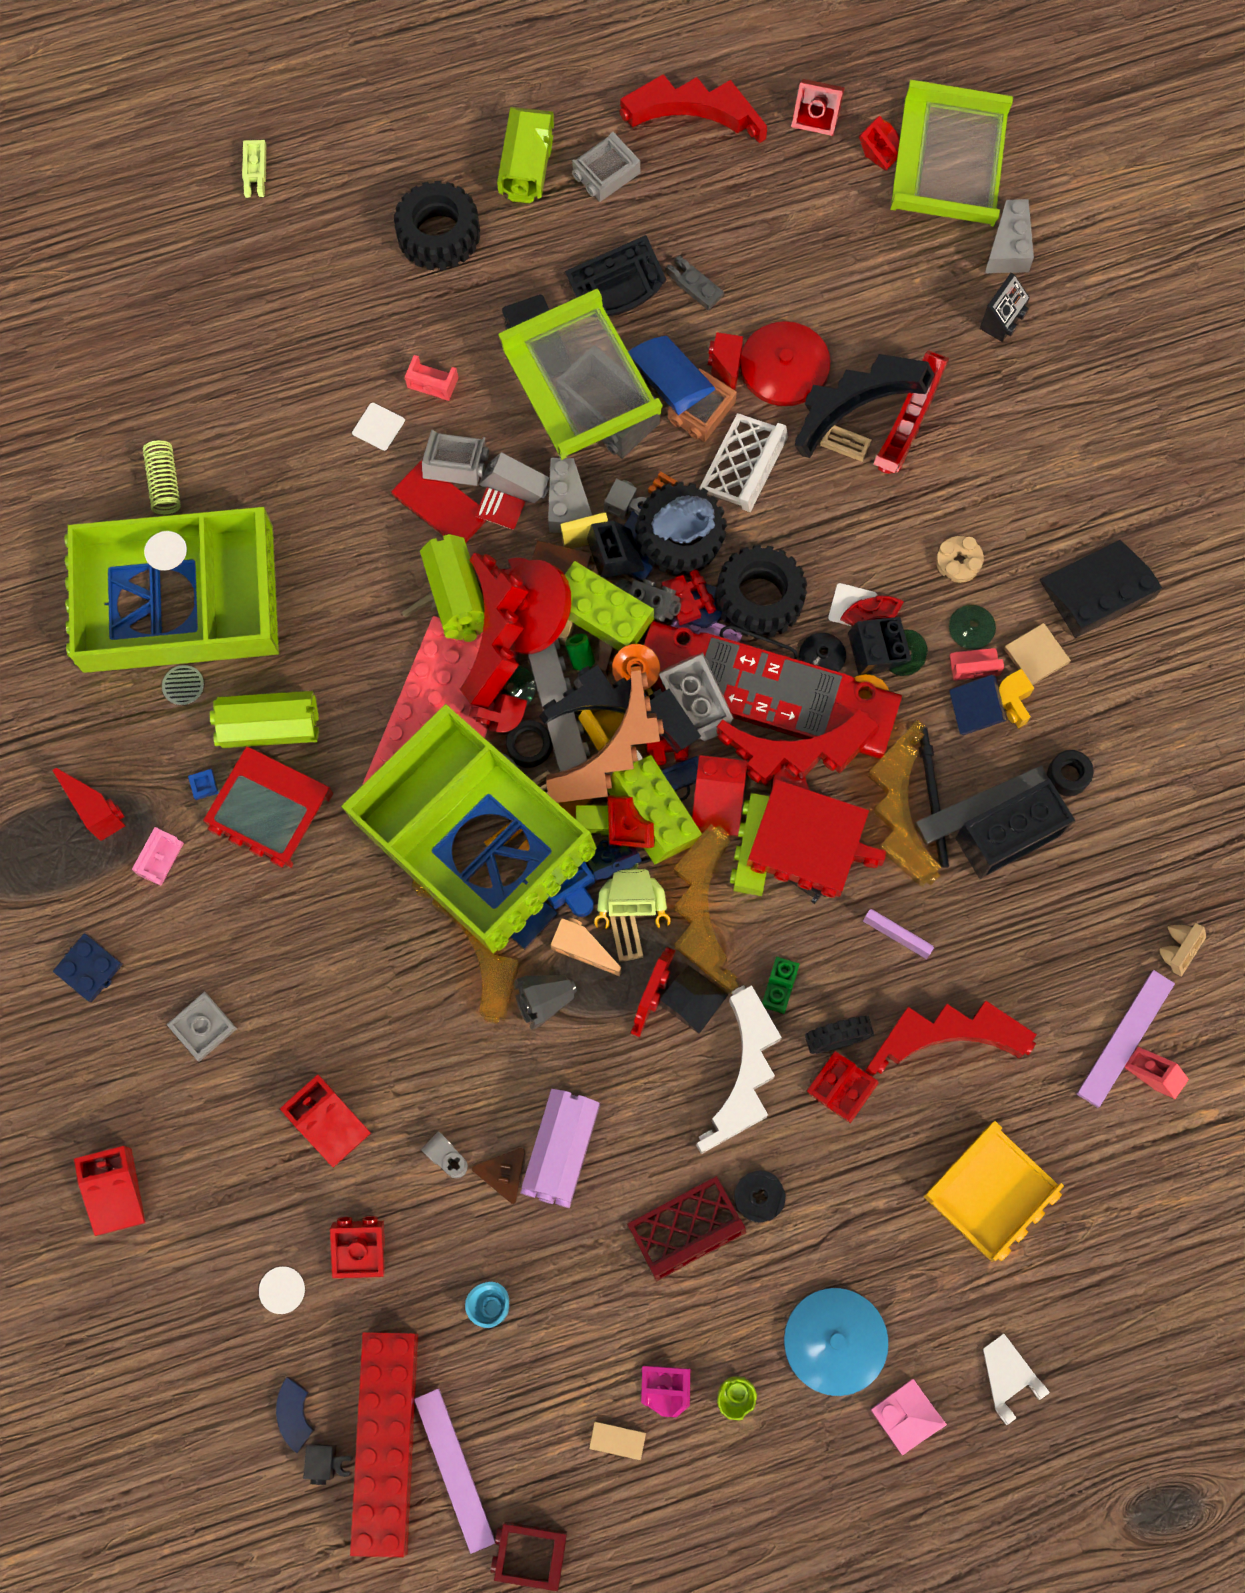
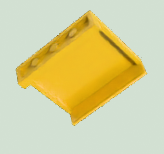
(993, 1193)

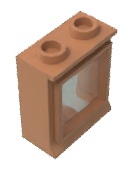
(706, 414)

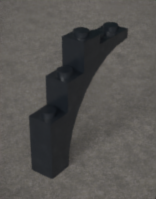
(828, 405)
(596, 693)

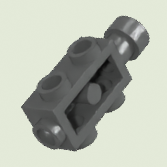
(663, 601)

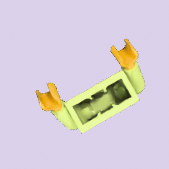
(631, 894)

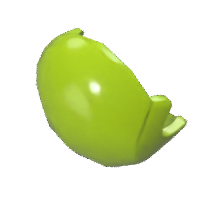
(736, 1398)

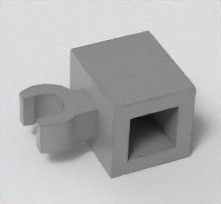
(622, 499)

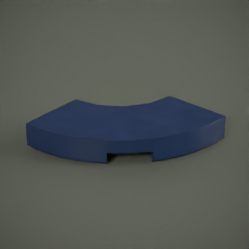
(291, 1414)

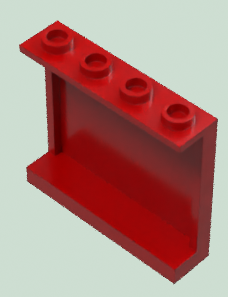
(807, 839)

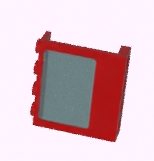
(266, 806)

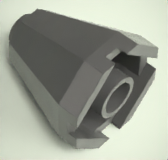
(543, 997)

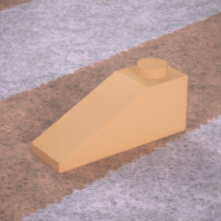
(577, 942)

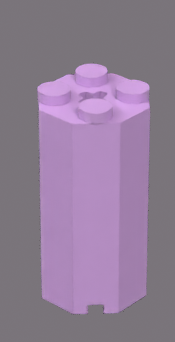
(560, 1148)

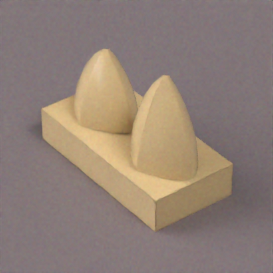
(1190, 940)

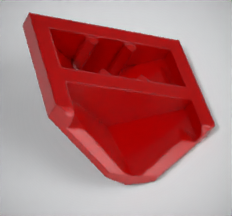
(880, 143)

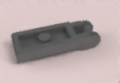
(695, 283)

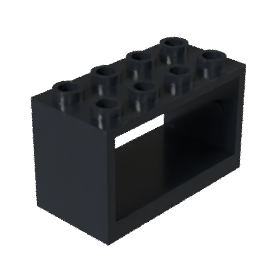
(1014, 828)

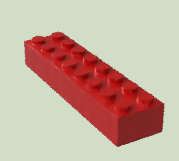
(384, 1445)

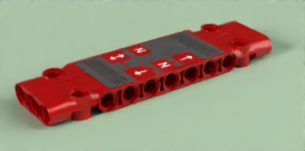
(778, 689)

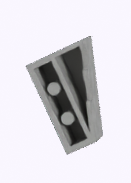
(566, 494)

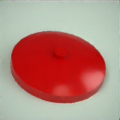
(784, 363)
(544, 608)

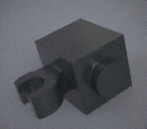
(321, 1463)

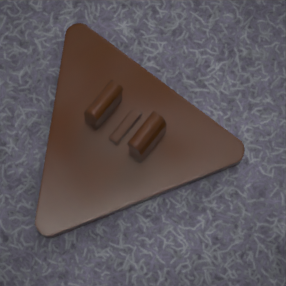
(503, 1173)

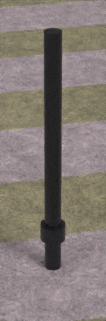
(926, 752)

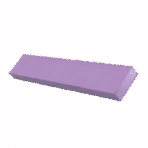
(1125, 1039)
(455, 1471)

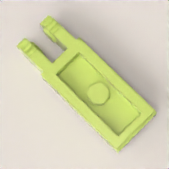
(254, 166)

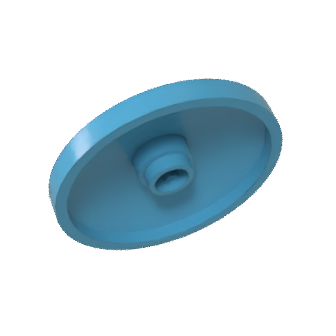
(836, 1341)

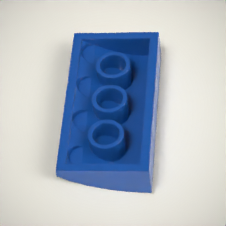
(670, 373)

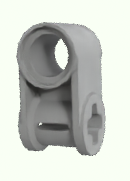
(443, 1153)

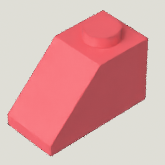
(1157, 1072)

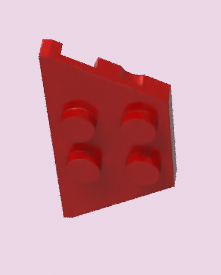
(651, 996)

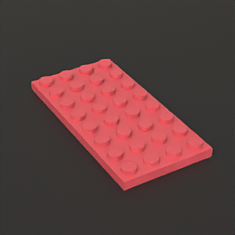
(431, 683)

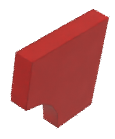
(626, 824)

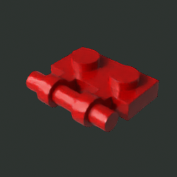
(689, 606)

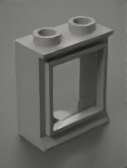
(606, 167)
(454, 458)

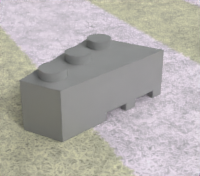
(1013, 241)

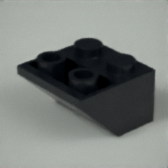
(614, 549)
(878, 645)

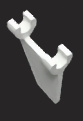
(1008, 1375)

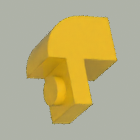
(1012, 691)

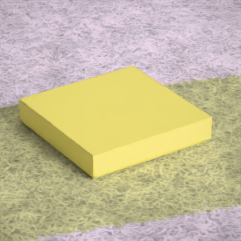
(576, 531)

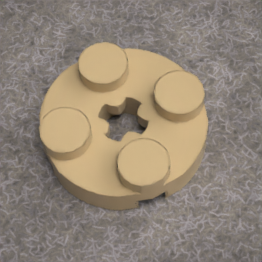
(960, 546)

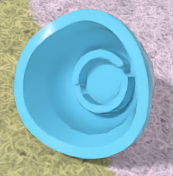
(487, 1304)

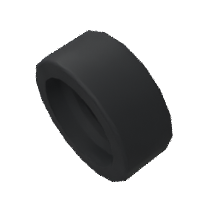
(533, 761)

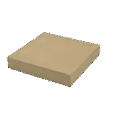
(1037, 654)

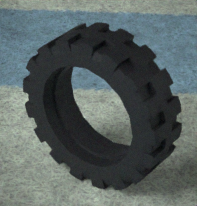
(839, 1034)

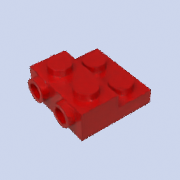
(357, 1248)

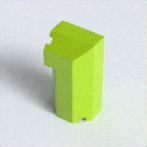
(525, 154)

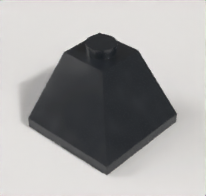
(693, 999)

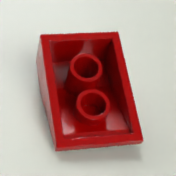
(719, 793)
(97, 812)

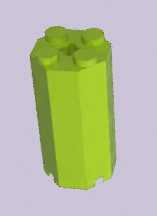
(454, 587)
(265, 719)

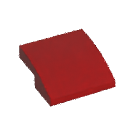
(842, 1087)

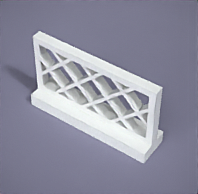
(761, 469)

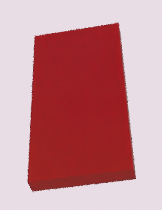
(439, 504)

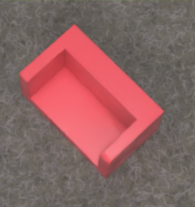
(431, 380)

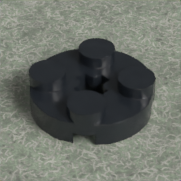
(747, 1204)

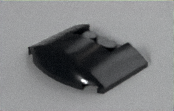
(623, 276)

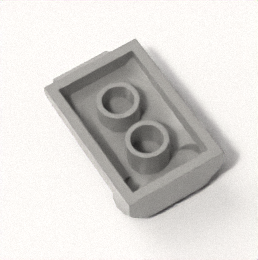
(698, 694)

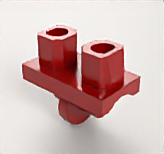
(658, 751)

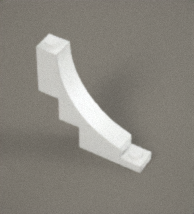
(743, 1105)

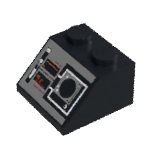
(1005, 309)

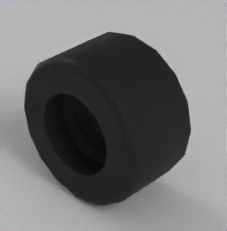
(1080, 763)

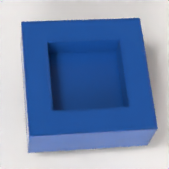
(203, 784)

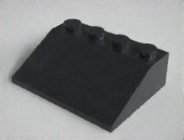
(1101, 587)

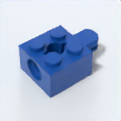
(575, 893)

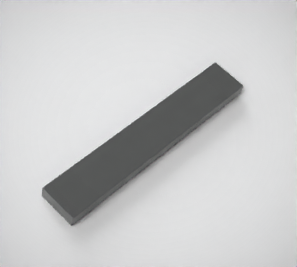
(953, 817)

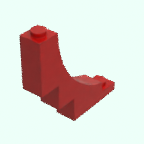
(720, 105)
(987, 1027)

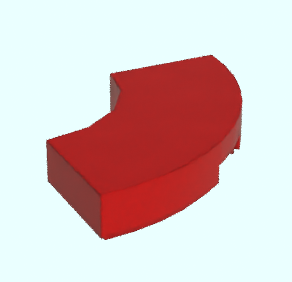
(872, 609)

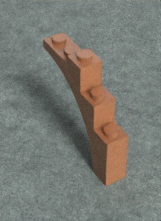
(637, 727)

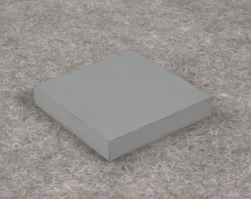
(201, 1026)

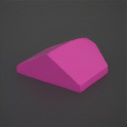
(666, 1389)

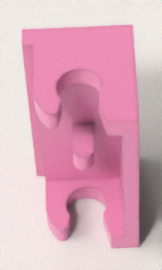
(157, 856)

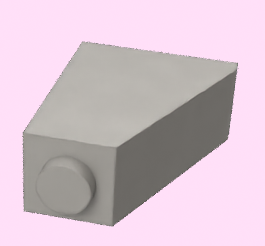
(514, 479)

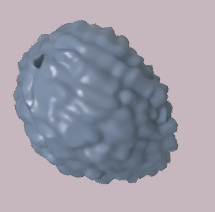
(684, 519)

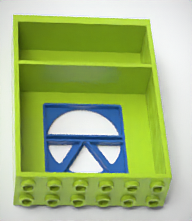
(225, 562)
(439, 785)

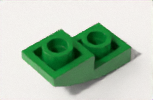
(780, 985)

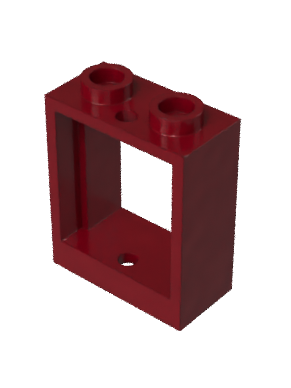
(557, 1557)

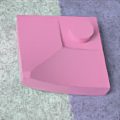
(908, 1417)

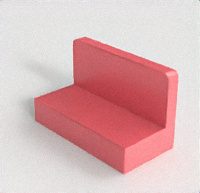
(975, 664)

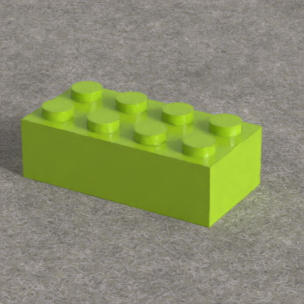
(606, 609)
(658, 804)

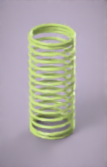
(164, 500)

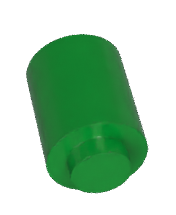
(580, 651)

